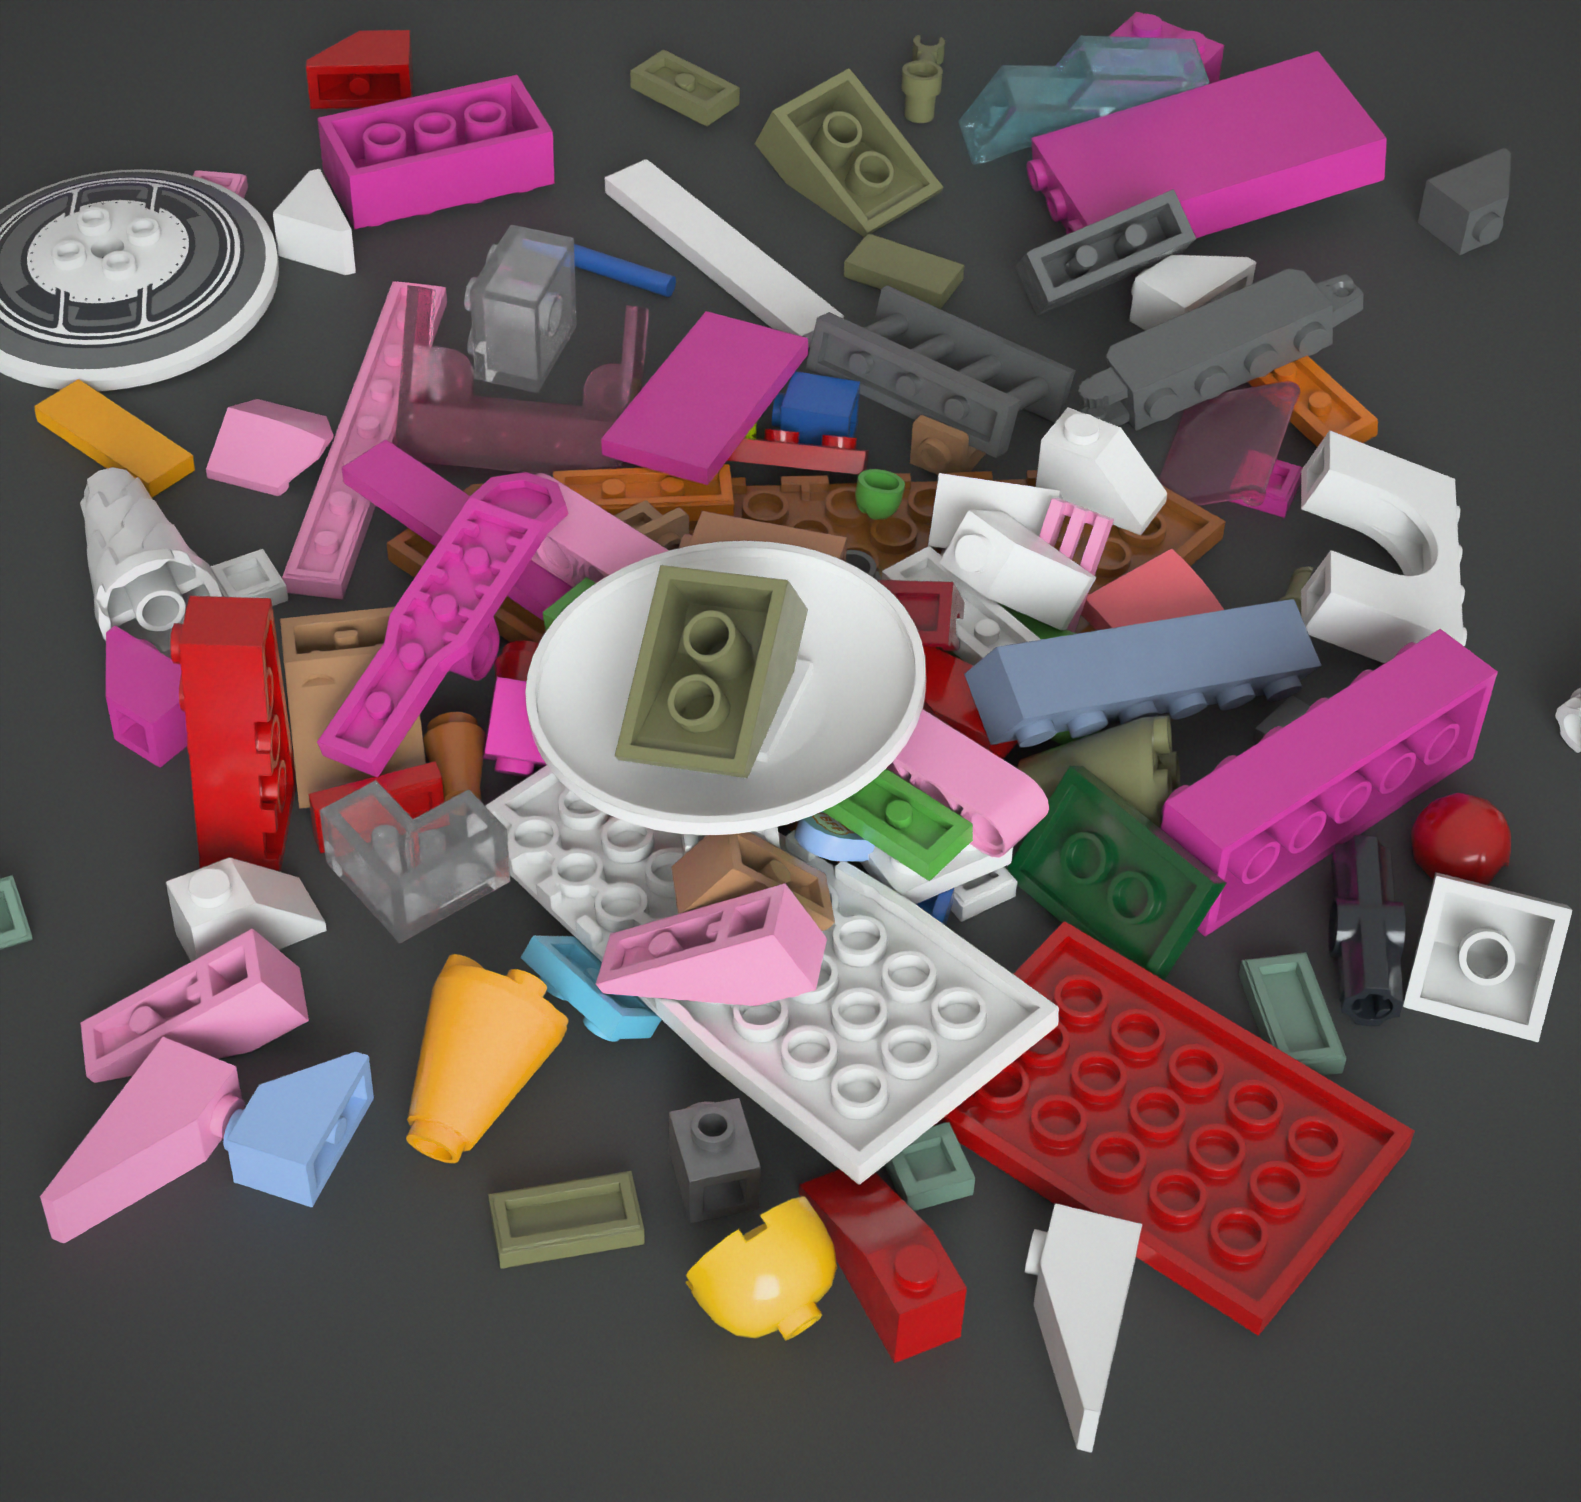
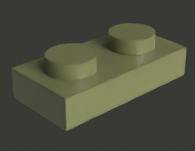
(685, 87)

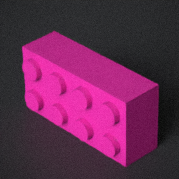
(436, 151)

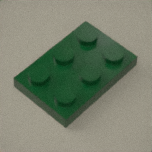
(1114, 874)

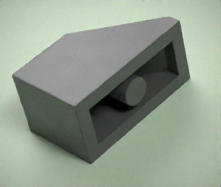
(1468, 202)

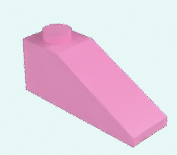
(722, 953)
(214, 1004)
(148, 1136)

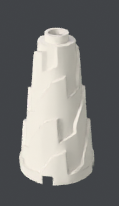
(138, 560)

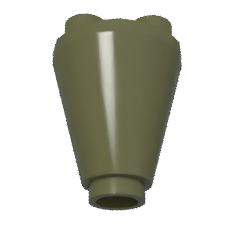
(1128, 758)

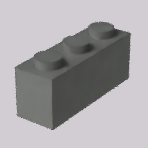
(1104, 252)

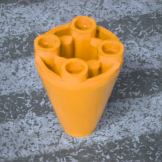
(477, 1053)

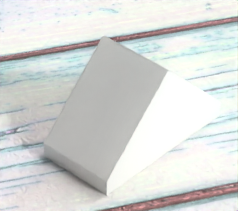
(313, 227)

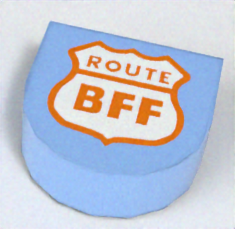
(831, 839)

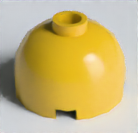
(769, 1274)

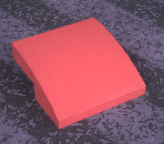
(1150, 593)

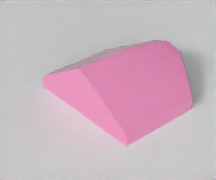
(267, 445)

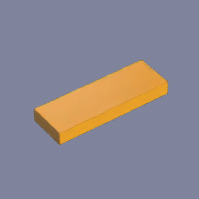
(114, 436)

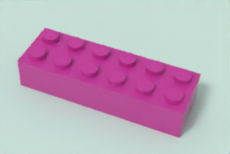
(1332, 771)

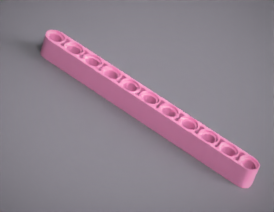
(936, 759)

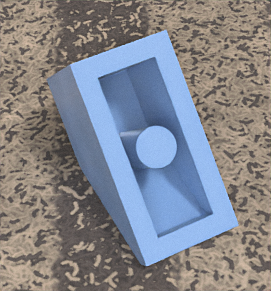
(299, 1128)

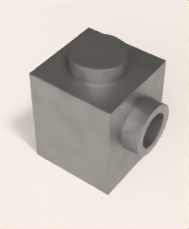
(714, 1160)

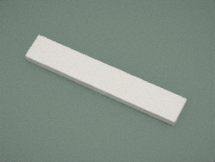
(718, 249)

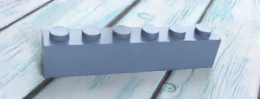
(1141, 672)

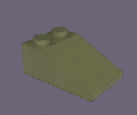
(846, 155)
(711, 670)

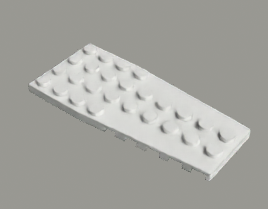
(859, 1066)

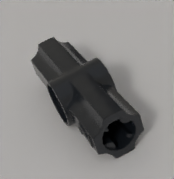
(1366, 931)

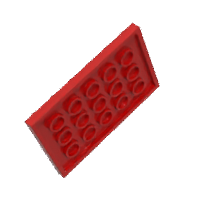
(1179, 1126)

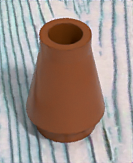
(458, 750)

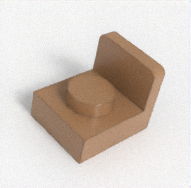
(941, 447)

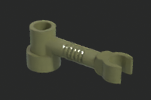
(922, 80)

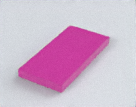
(705, 398)

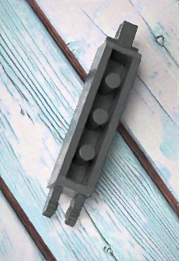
(1218, 347)

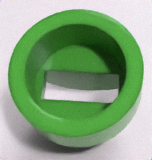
(879, 493)

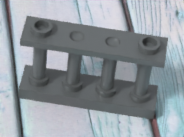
(941, 369)

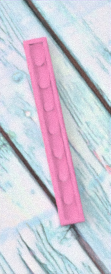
(337, 514)

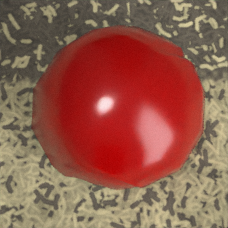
(1461, 838)

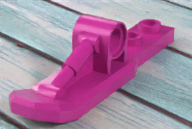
(445, 617)

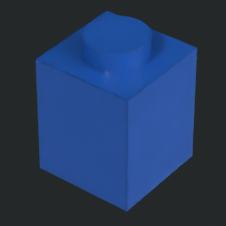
(817, 407)

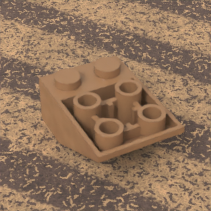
(322, 666)

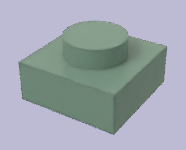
(932, 1169)

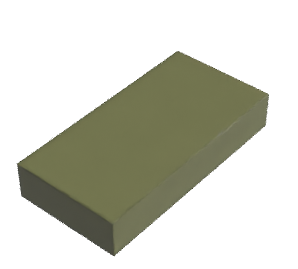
(904, 268)
(566, 1219)

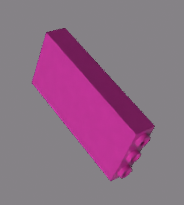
(1223, 147)

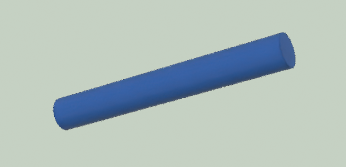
(624, 271)

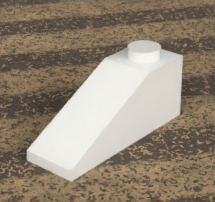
(1080, 1304)

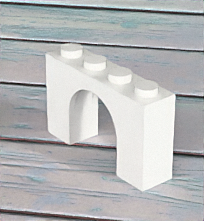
(1409, 515)

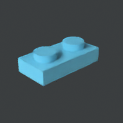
(572, 976)

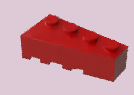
(235, 729)

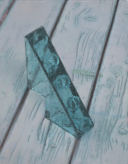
(1088, 82)

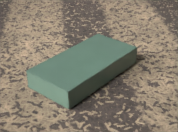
(1292, 1010)

